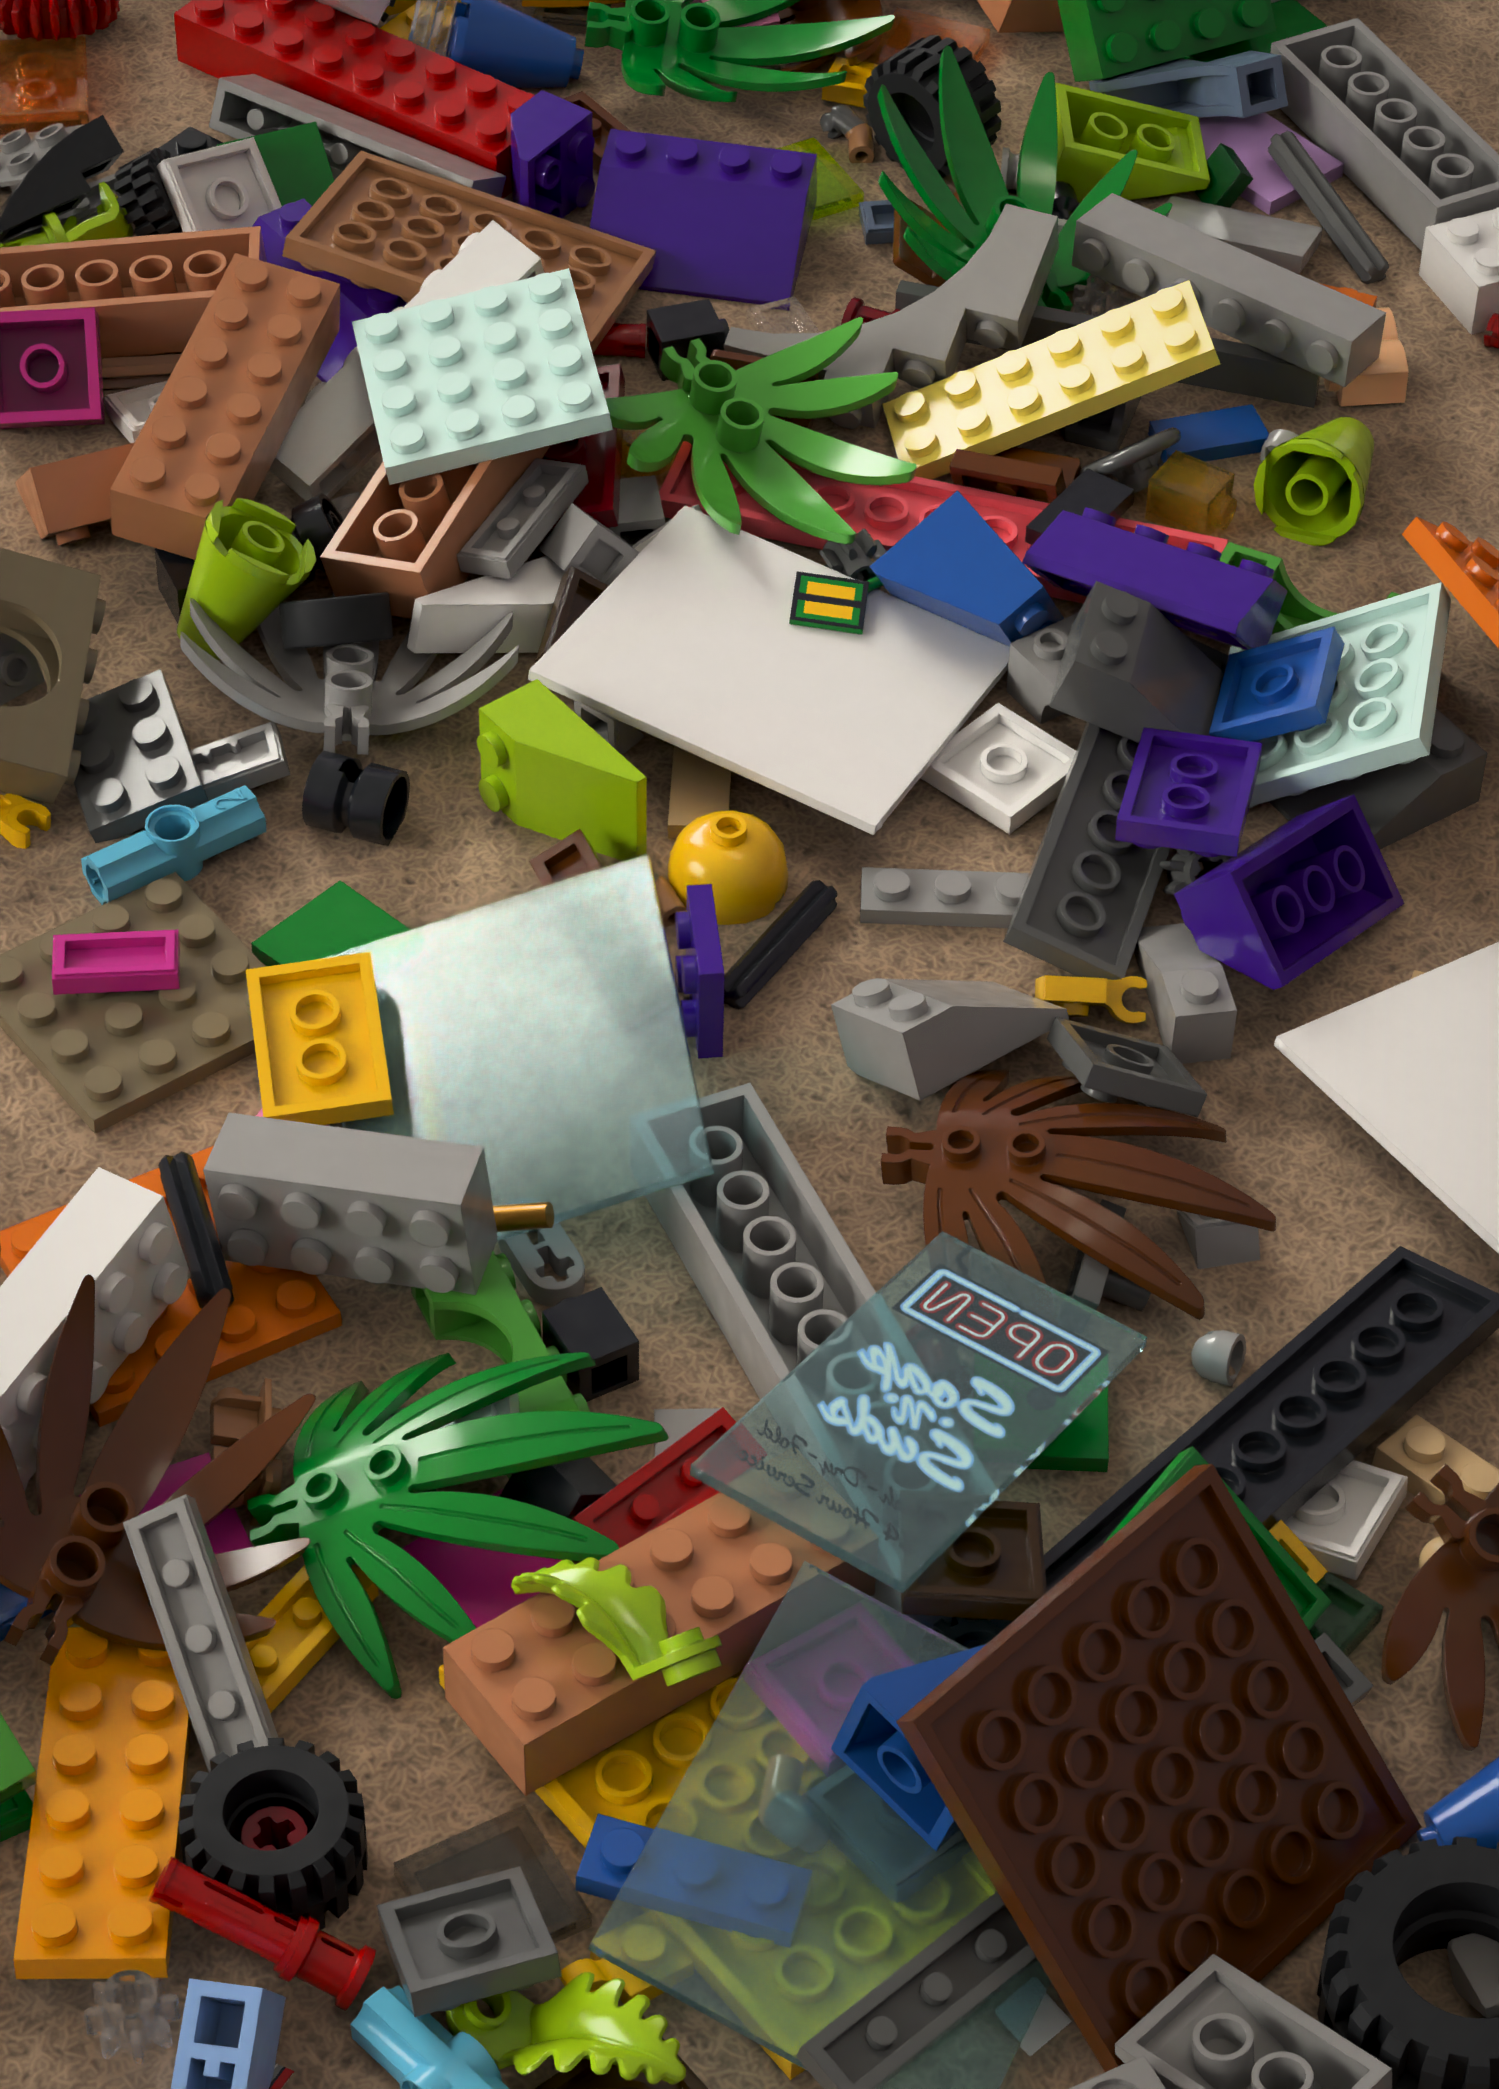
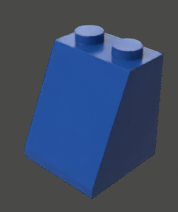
(966, 575)
(883, 1757)

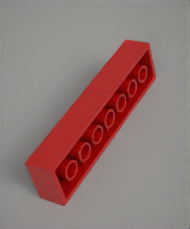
(355, 70)

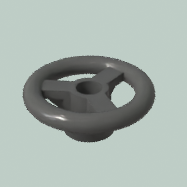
(1136, 462)

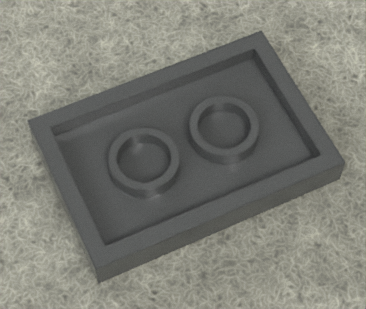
(134, 758)

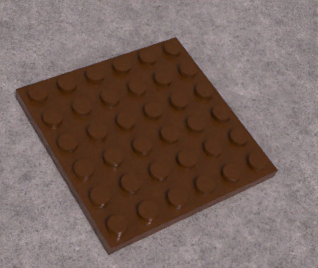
(1159, 1765)

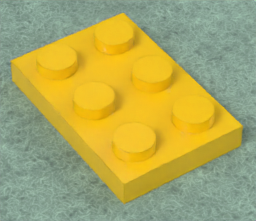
(319, 1040)

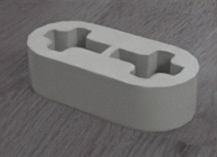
(529, 1261)

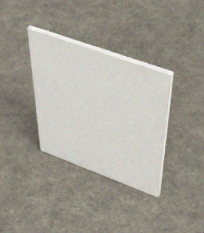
(706, 659)
(1422, 1078)

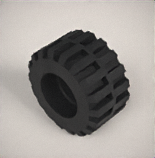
(914, 87)
(290, 1880)

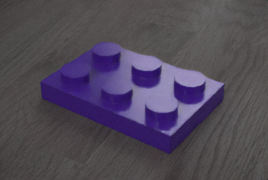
(1189, 792)

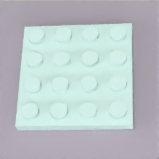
(480, 376)
(1379, 701)

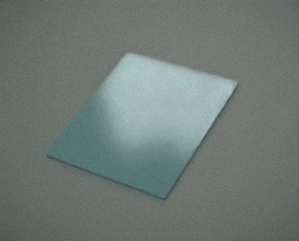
(546, 1042)
(785, 1877)

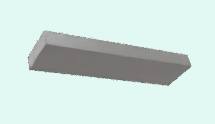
(199, 1628)

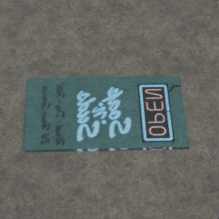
(919, 1410)

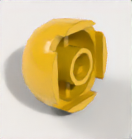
(735, 856)

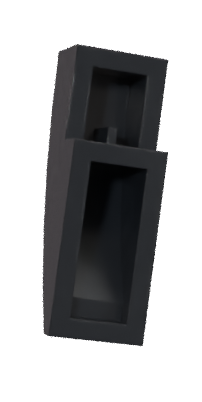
(60, 177)

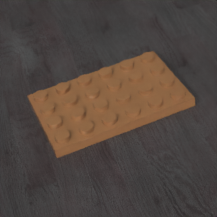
(399, 224)

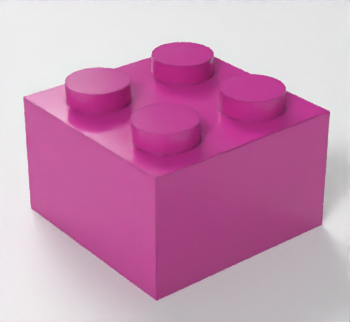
(50, 368)

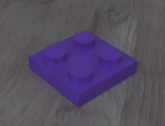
(701, 971)

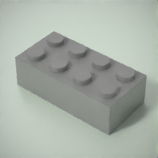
(351, 1203)

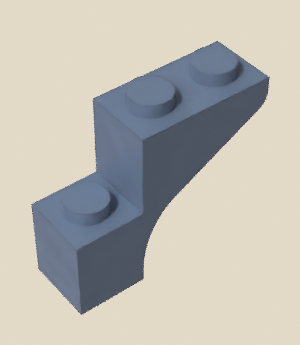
(1223, 87)

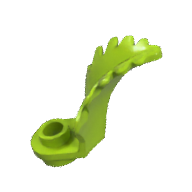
(625, 1619)
(572, 2028)

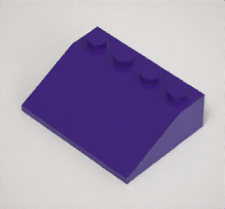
(716, 213)

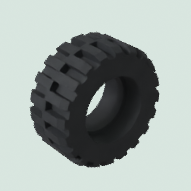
(1383, 1921)

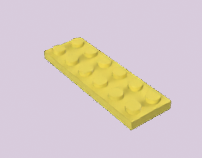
(1053, 381)

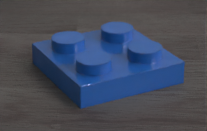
(1278, 687)

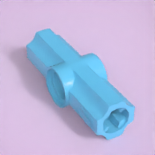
(173, 842)
(419, 2048)

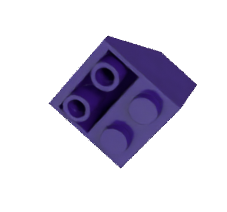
(552, 155)

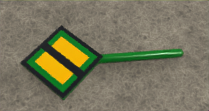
(830, 602)

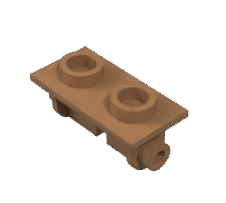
(234, 1417)

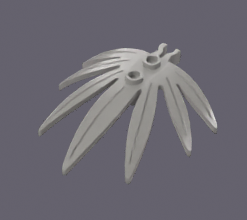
(348, 699)

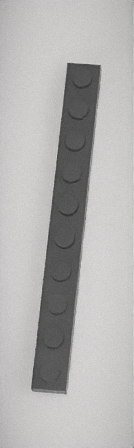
(952, 1976)

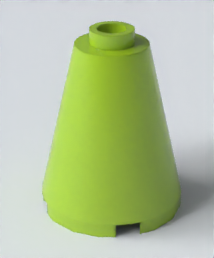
(1317, 481)
(244, 569)

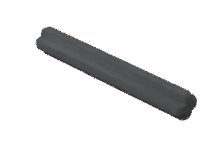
(1328, 207)

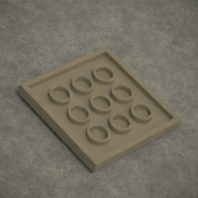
(133, 1047)

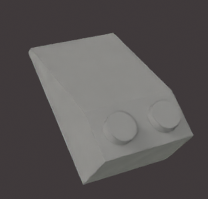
(934, 1031)
(1239, 2035)

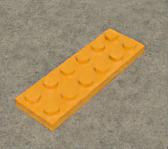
(103, 1813)

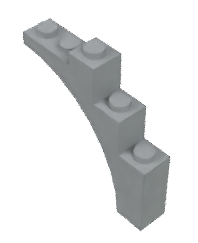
(923, 342)

